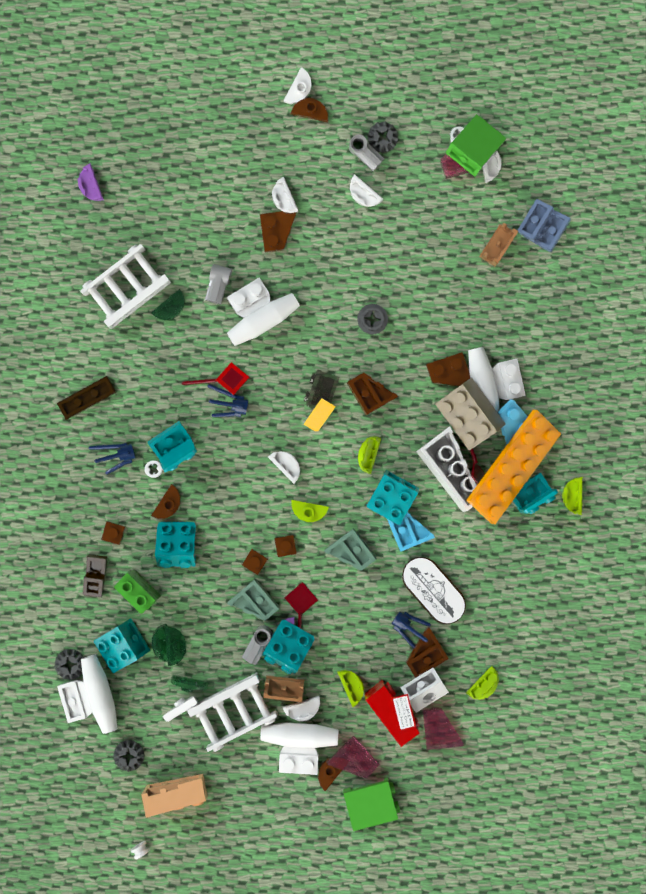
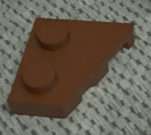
(276, 229)
(449, 370)
(370, 393)
(426, 654)

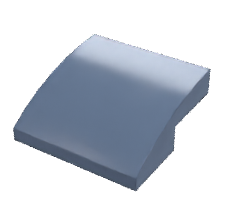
(543, 225)

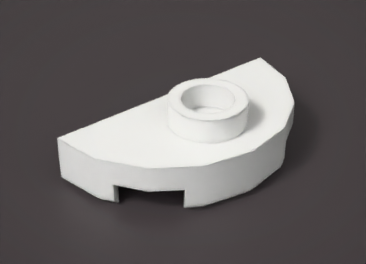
(300, 88)
(492, 167)
(363, 193)
(283, 198)
(287, 464)
(180, 707)
(303, 710)

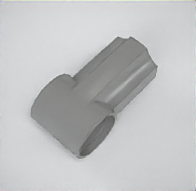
(367, 154)
(218, 280)
(257, 646)

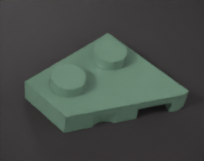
(352, 550)
(255, 601)

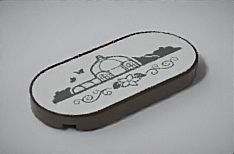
(433, 590)

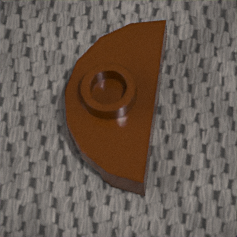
(310, 109)
(168, 505)
(327, 774)

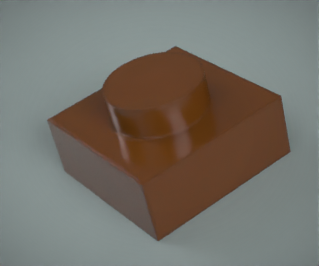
(113, 533)
(285, 545)
(254, 561)

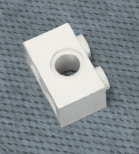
(424, 689)

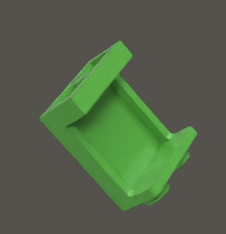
(475, 145)
(137, 591)
(371, 804)

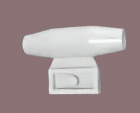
(258, 312)
(496, 382)
(90, 696)
(299, 744)

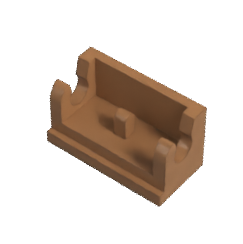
(498, 244)
(283, 688)

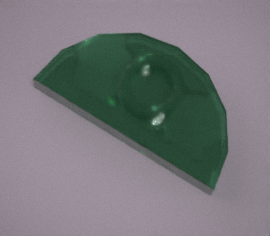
(171, 307)
(159, 643)
(175, 645)
(189, 684)

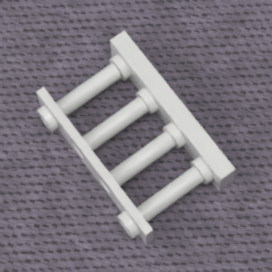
(143, 294)
(216, 701)

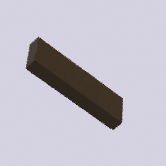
(86, 397)

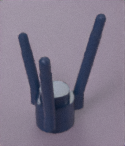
(239, 405)
(125, 453)
(402, 623)

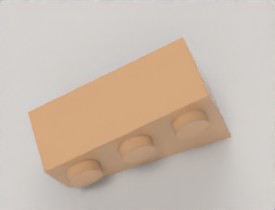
(174, 795)

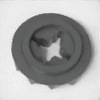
(384, 145)
(379, 313)
(74, 657)
(135, 749)

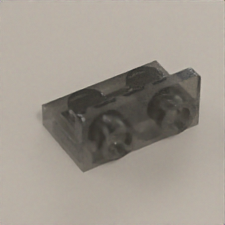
(322, 388)

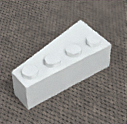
(449, 467)

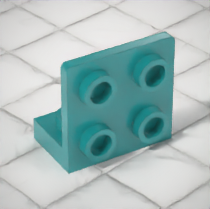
(393, 497)
(122, 646)

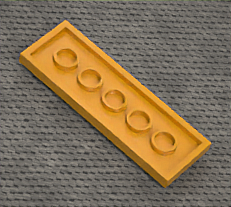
(513, 467)

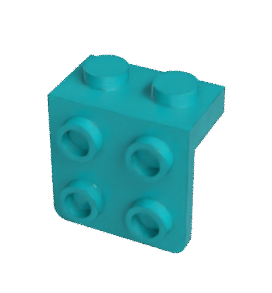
(173, 446)
(533, 494)
(175, 544)
(288, 647)

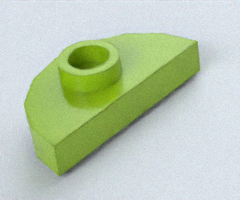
(368, 453)
(573, 495)
(307, 511)
(484, 685)
(353, 686)

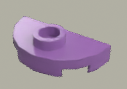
(89, 185)

